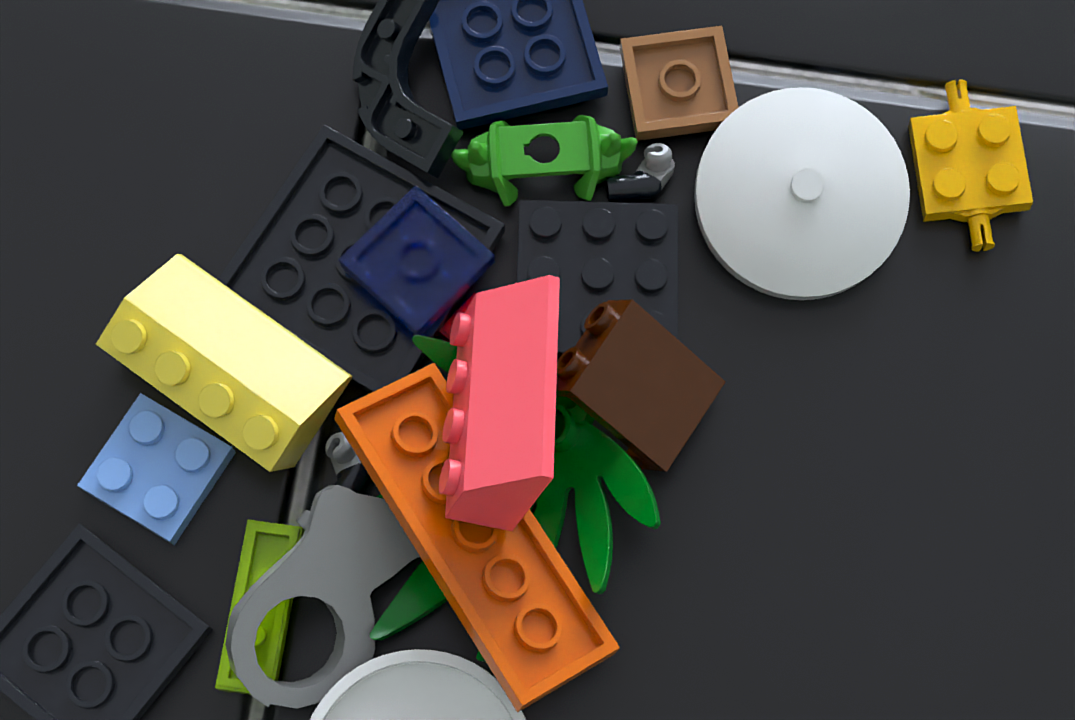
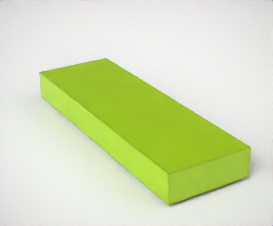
(261, 549)

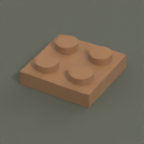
(678, 82)

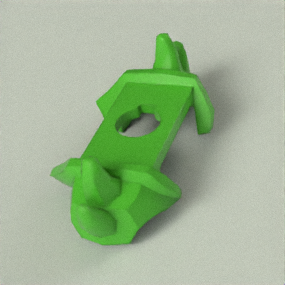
(583, 148)

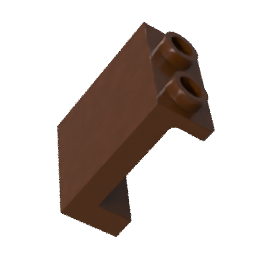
(637, 382)

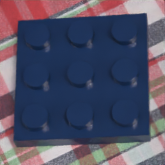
(514, 57)

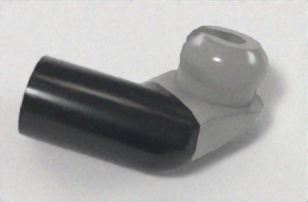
(647, 180)
(346, 464)

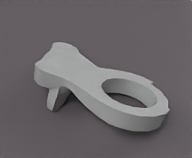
(343, 556)

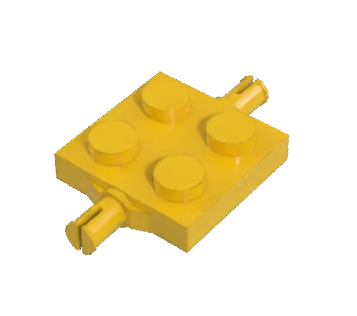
(970, 164)

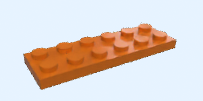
(501, 583)

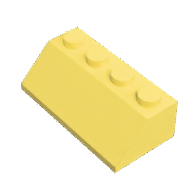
(225, 362)

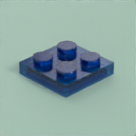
(417, 261)

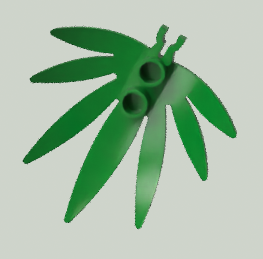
(580, 461)

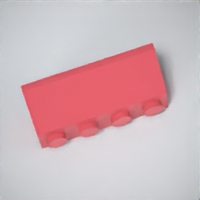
(502, 403)

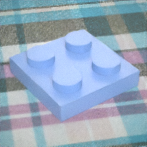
(157, 468)

